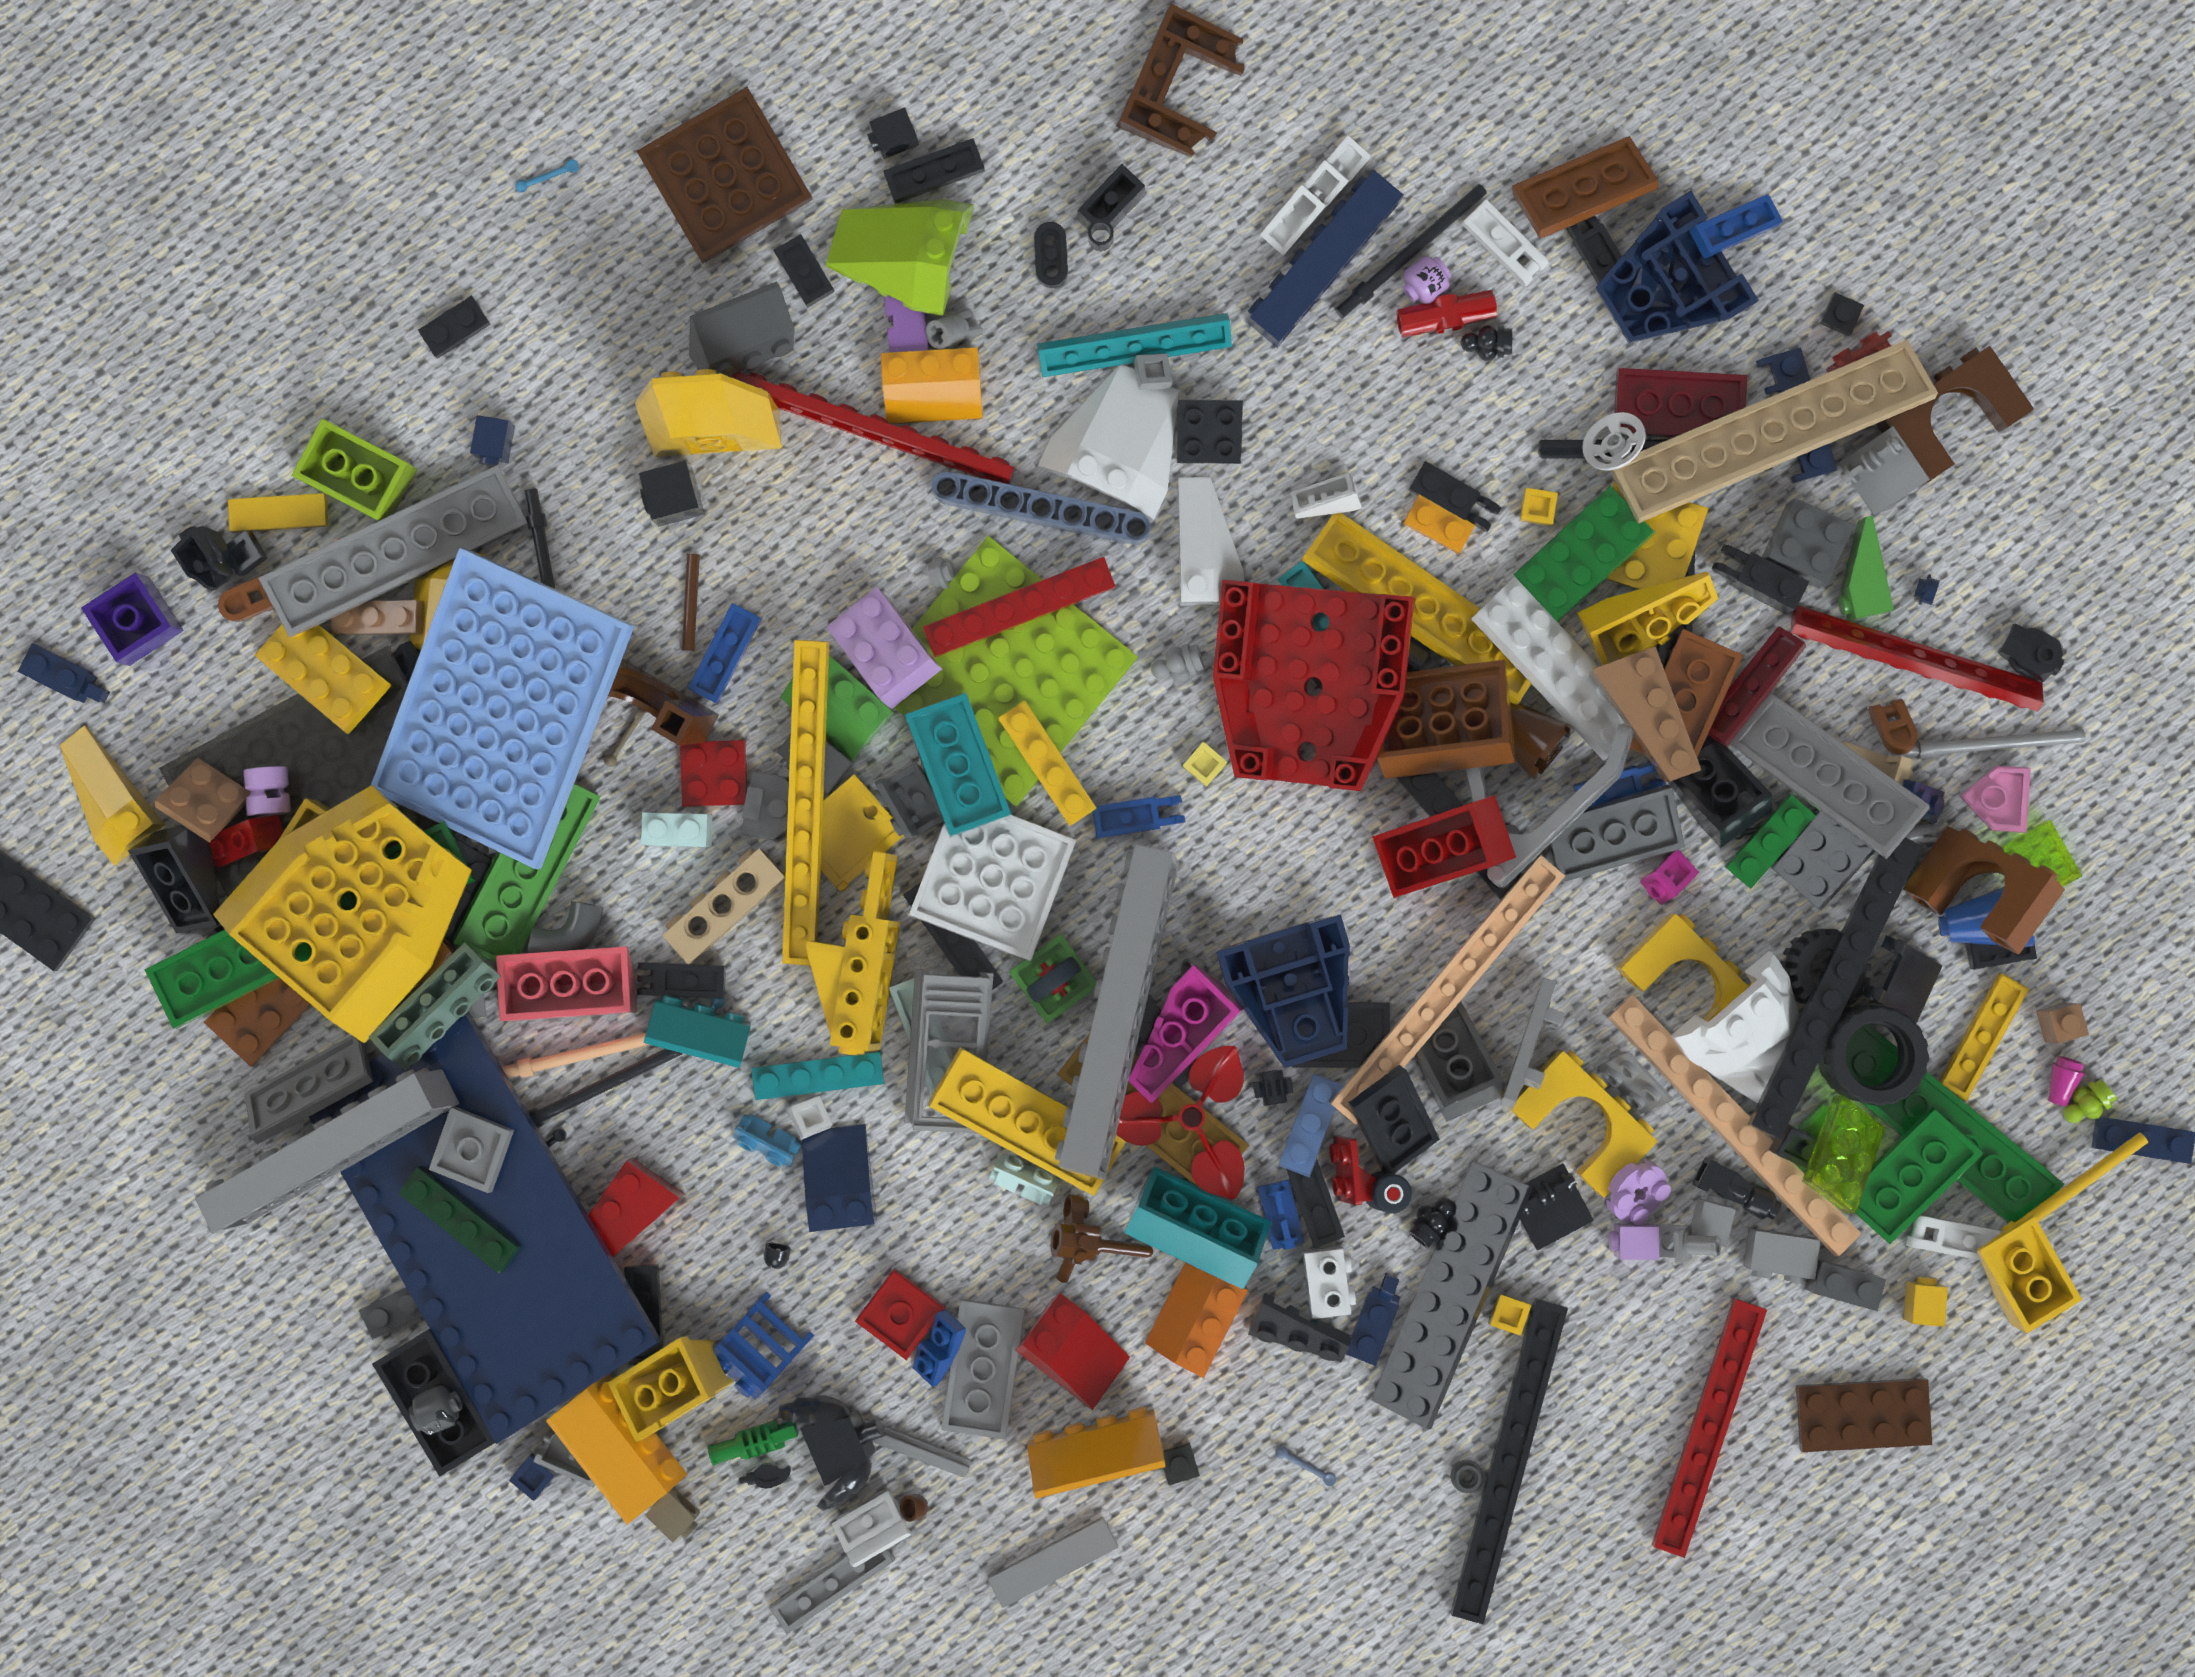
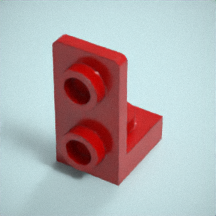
(245, 839)

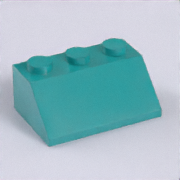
(698, 1031)

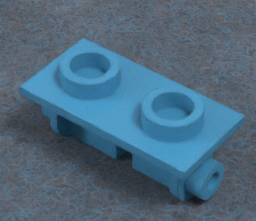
(755, 1137)

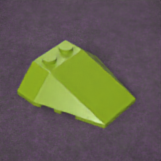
(902, 249)

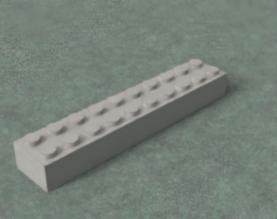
(1118, 1012)

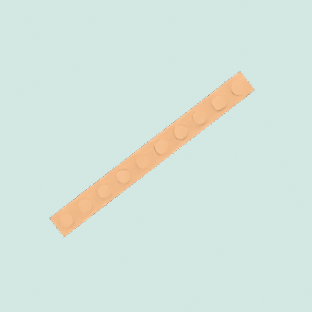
(1454, 980)
(1732, 1125)

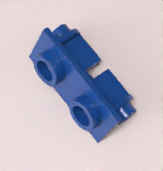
(1281, 1210)

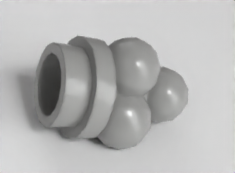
(1179, 663)

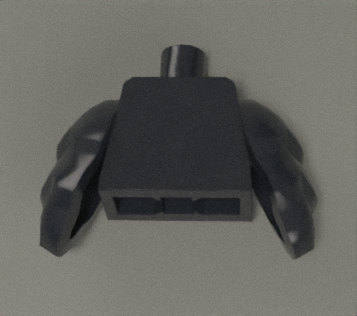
(837, 1443)

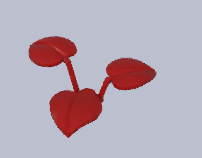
(1220, 1077)

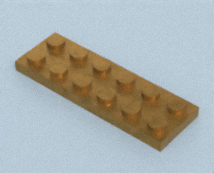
(1176, 1144)

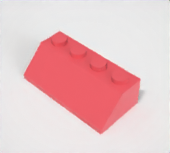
(566, 984)

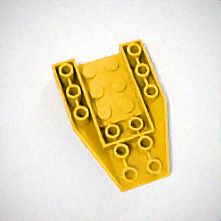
(707, 415)

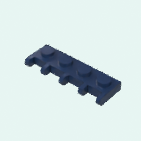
(1790, 371)

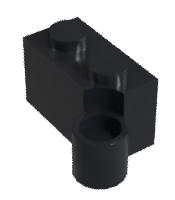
(1110, 205)

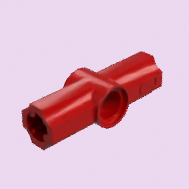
(1446, 313)

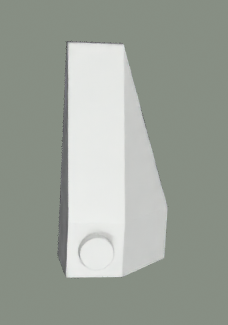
(1204, 544)

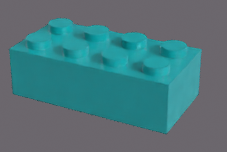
(1198, 1227)

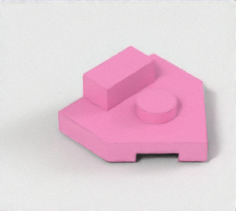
(2001, 798)

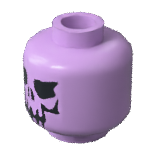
(1426, 280)

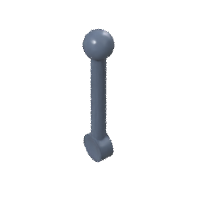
(1328, 1478)

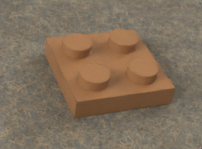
(202, 799)

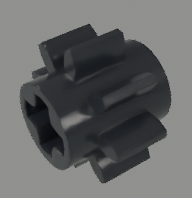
(1273, 1087)

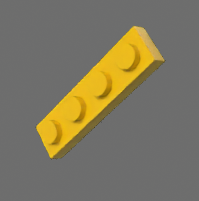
(1047, 763)

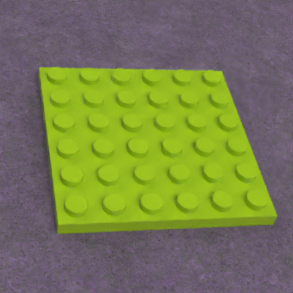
(1054, 663)

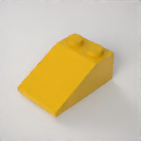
(2027, 1276)

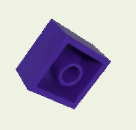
(132, 619)

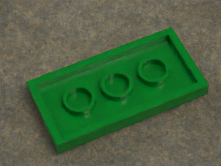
(1583, 554)
(1915, 1174)

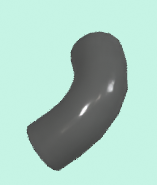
(573, 935)

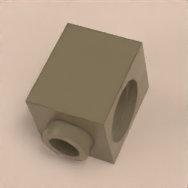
(673, 1515)

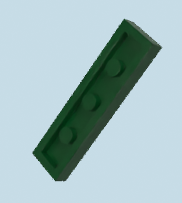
(460, 1219)

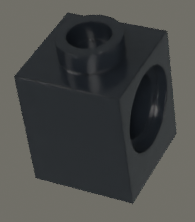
(892, 134)

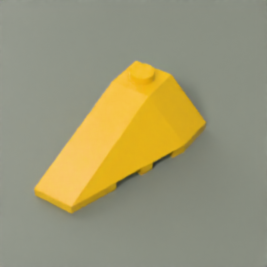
(1645, 616)
(110, 801)

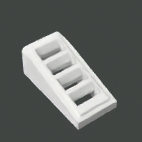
(1335, 496)

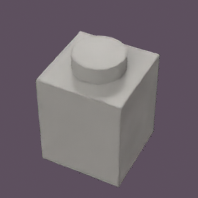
(1713, 1218)

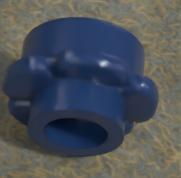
(1926, 590)

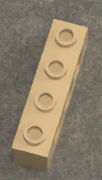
(693, 946)

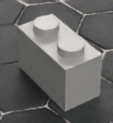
(1781, 1254)

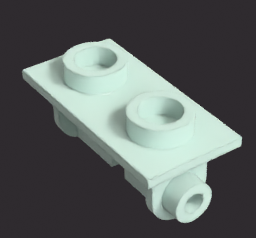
(1038, 1183)

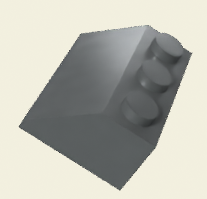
(742, 332)

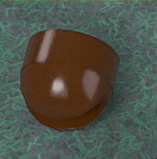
(913, 1507)

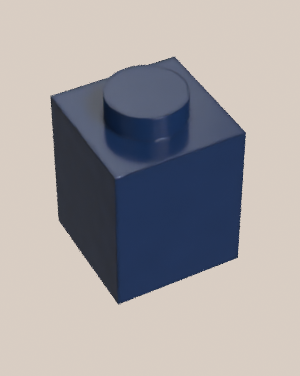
(492, 440)

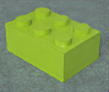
(354, 471)

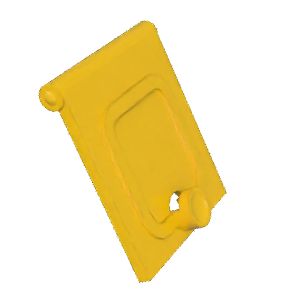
(850, 835)

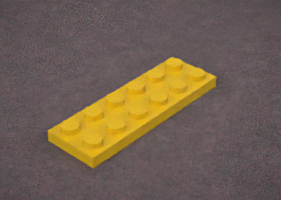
(1009, 1114)

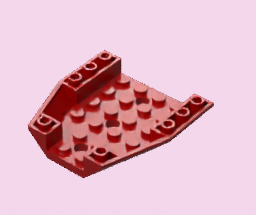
(1273, 650)

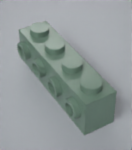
(434, 1007)

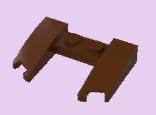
(1177, 34)

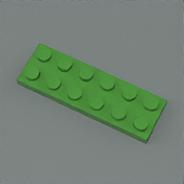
(516, 893)

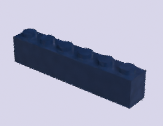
(1325, 258)

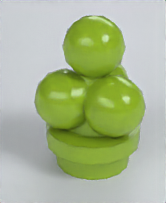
(2089, 1101)

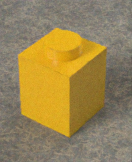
(1925, 1302)

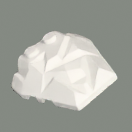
(1748, 1034)

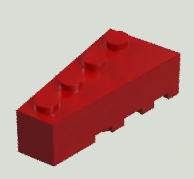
(631, 1204)

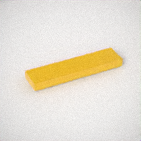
(1983, 1036)

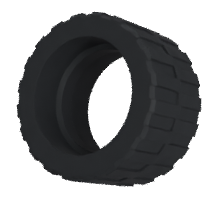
(1911, 1056)

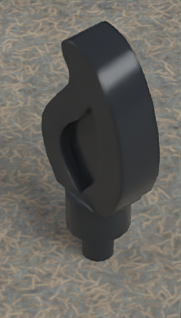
(766, 1476)

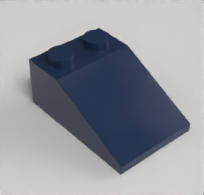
(838, 1179)

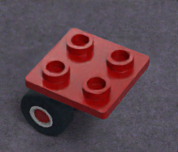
(1354, 1185)

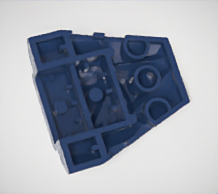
(1667, 283)

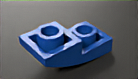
(938, 1352)

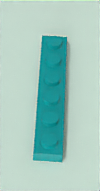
(1122, 346)

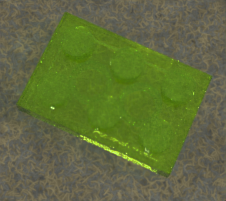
(1844, 1154)

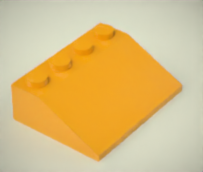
(1095, 1452)

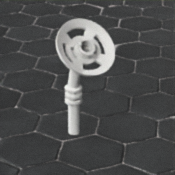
(1614, 442)

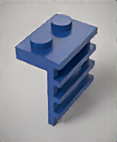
(748, 1366)

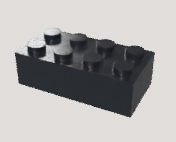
(417, 1368)

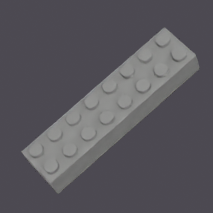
(326, 1150)

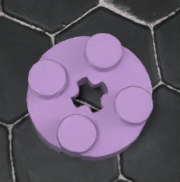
(1638, 1206)

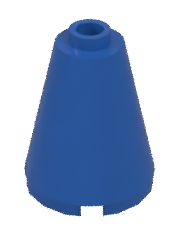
(1963, 921)

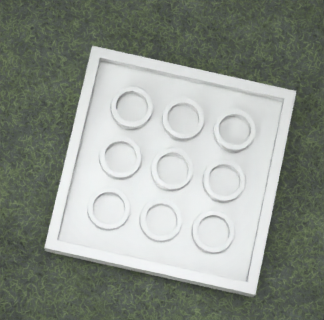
(994, 883)

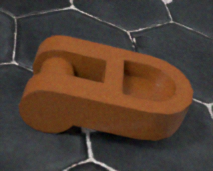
(238, 604)
(1899, 735)

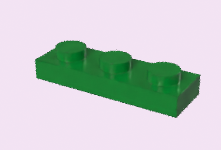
(1770, 841)

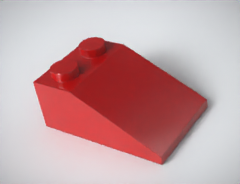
(1073, 1351)

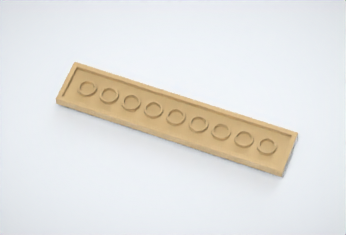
(1774, 431)

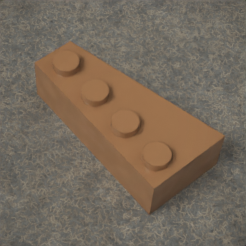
(1645, 701)

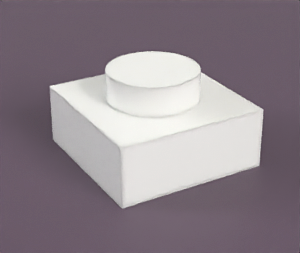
(810, 1117)

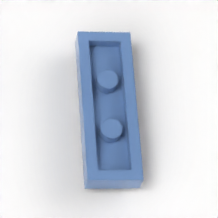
(1310, 1126)

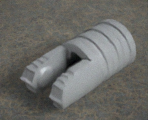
(952, 330)

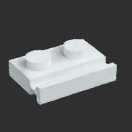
(871, 1529)

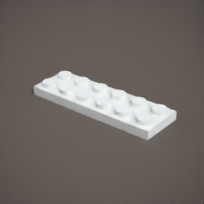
(1550, 662)

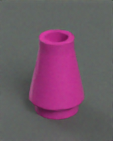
(2064, 1079)

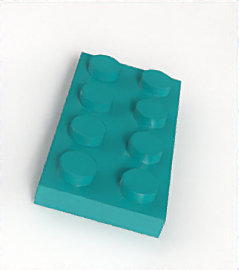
(957, 765)

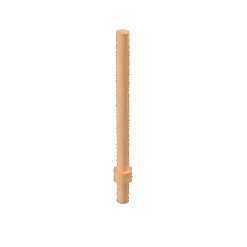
(527, 1066)

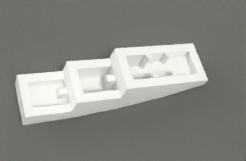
(1316, 195)

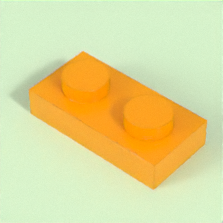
(1438, 524)

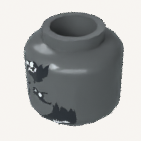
(435, 1410)

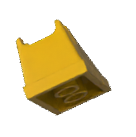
(668, 1385)

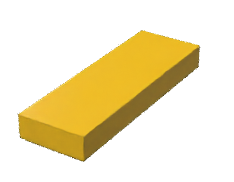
(278, 512)

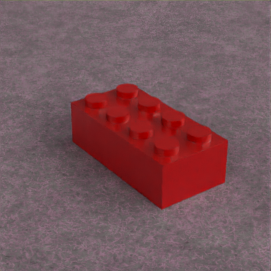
(1444, 846)

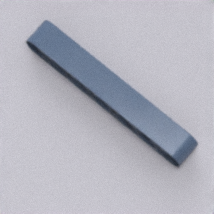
(1029, 497)

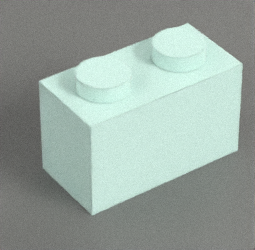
(676, 830)

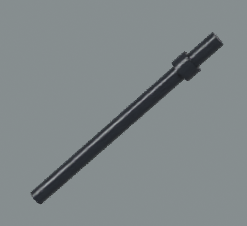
(1364, 290)
(537, 523)
(601, 1086)

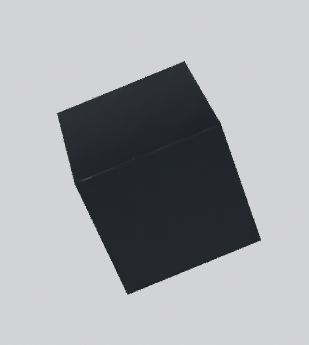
(671, 493)

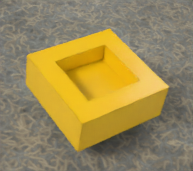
(1538, 506)
(1509, 1314)

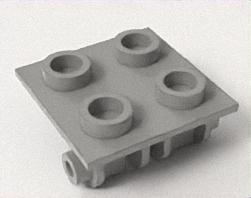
(1883, 470)
(1634, 1082)

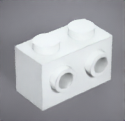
(1327, 1281)

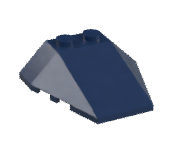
(1294, 987)

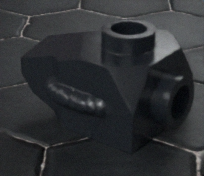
(203, 556)
(2032, 652)

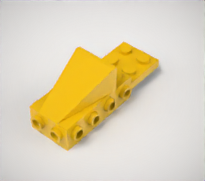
(857, 976)

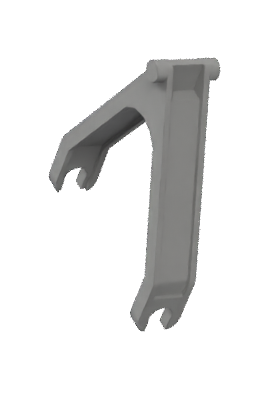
(1531, 844)

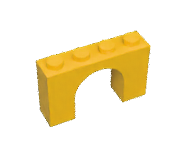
(1676, 941)
(1624, 1138)

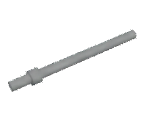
(1926, 748)

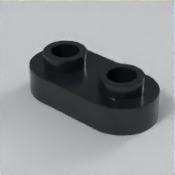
(1051, 256)

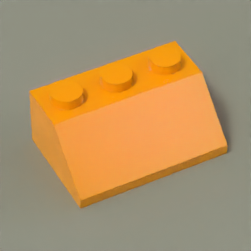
(932, 385)

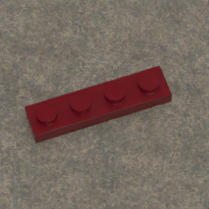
(1755, 684)

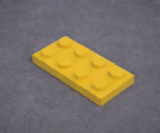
(324, 674)

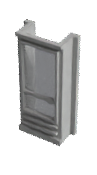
(945, 1016)

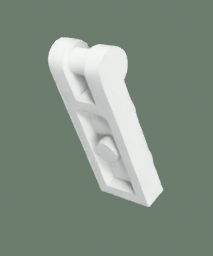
(1504, 242)
(1950, 1237)

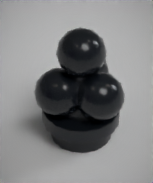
(1489, 342)
(1431, 1223)

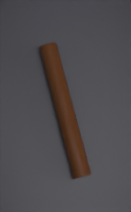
(690, 602)

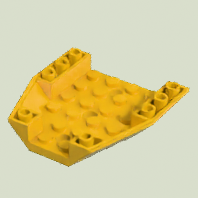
(360, 956)

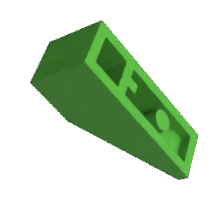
(1865, 581)

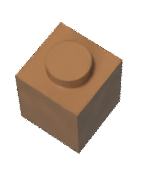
(2062, 1022)

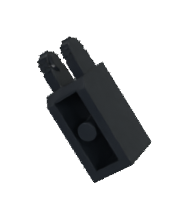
(1762, 579)

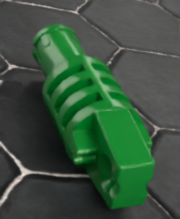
(753, 1441)

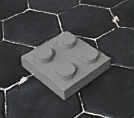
(471, 1149)

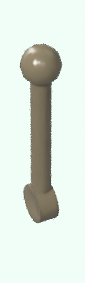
(610, 760)

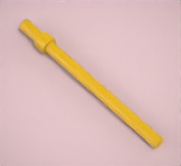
(2083, 1180)

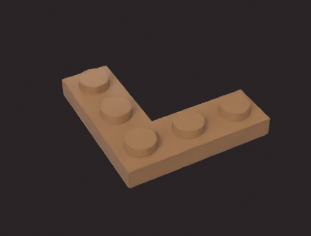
(380, 618)

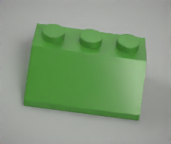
(852, 711)

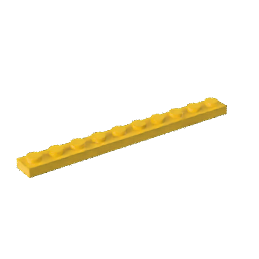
(805, 798)

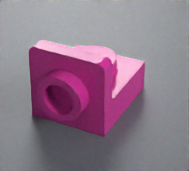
(1669, 877)

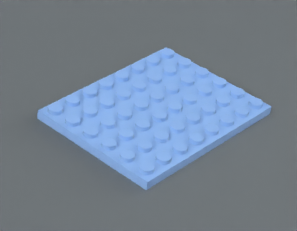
(501, 707)

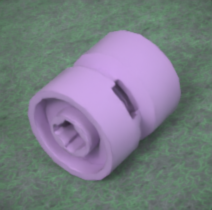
(267, 779)

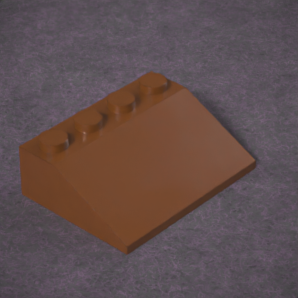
(1450, 721)

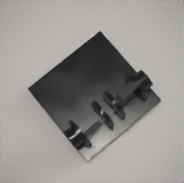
(1209, 431)
(1554, 1207)

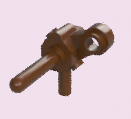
(1082, 1241)

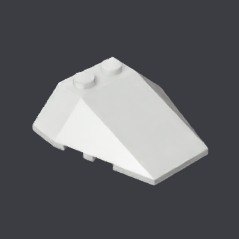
(1119, 442)

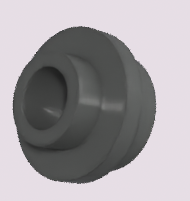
(1471, 1485)

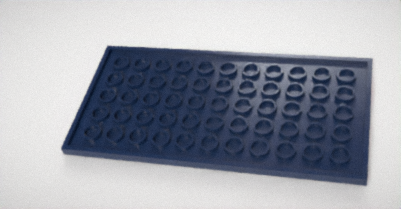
(560, 1305)

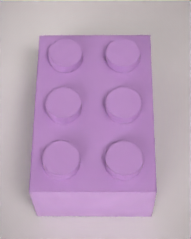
(883, 648)

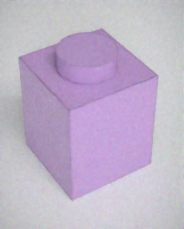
(1635, 1241)

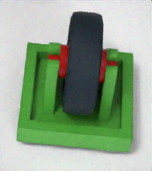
(1054, 978)

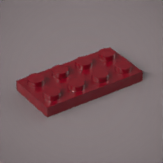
(1677, 400)

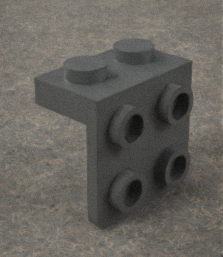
(909, 801)

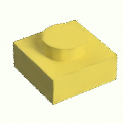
(1204, 764)

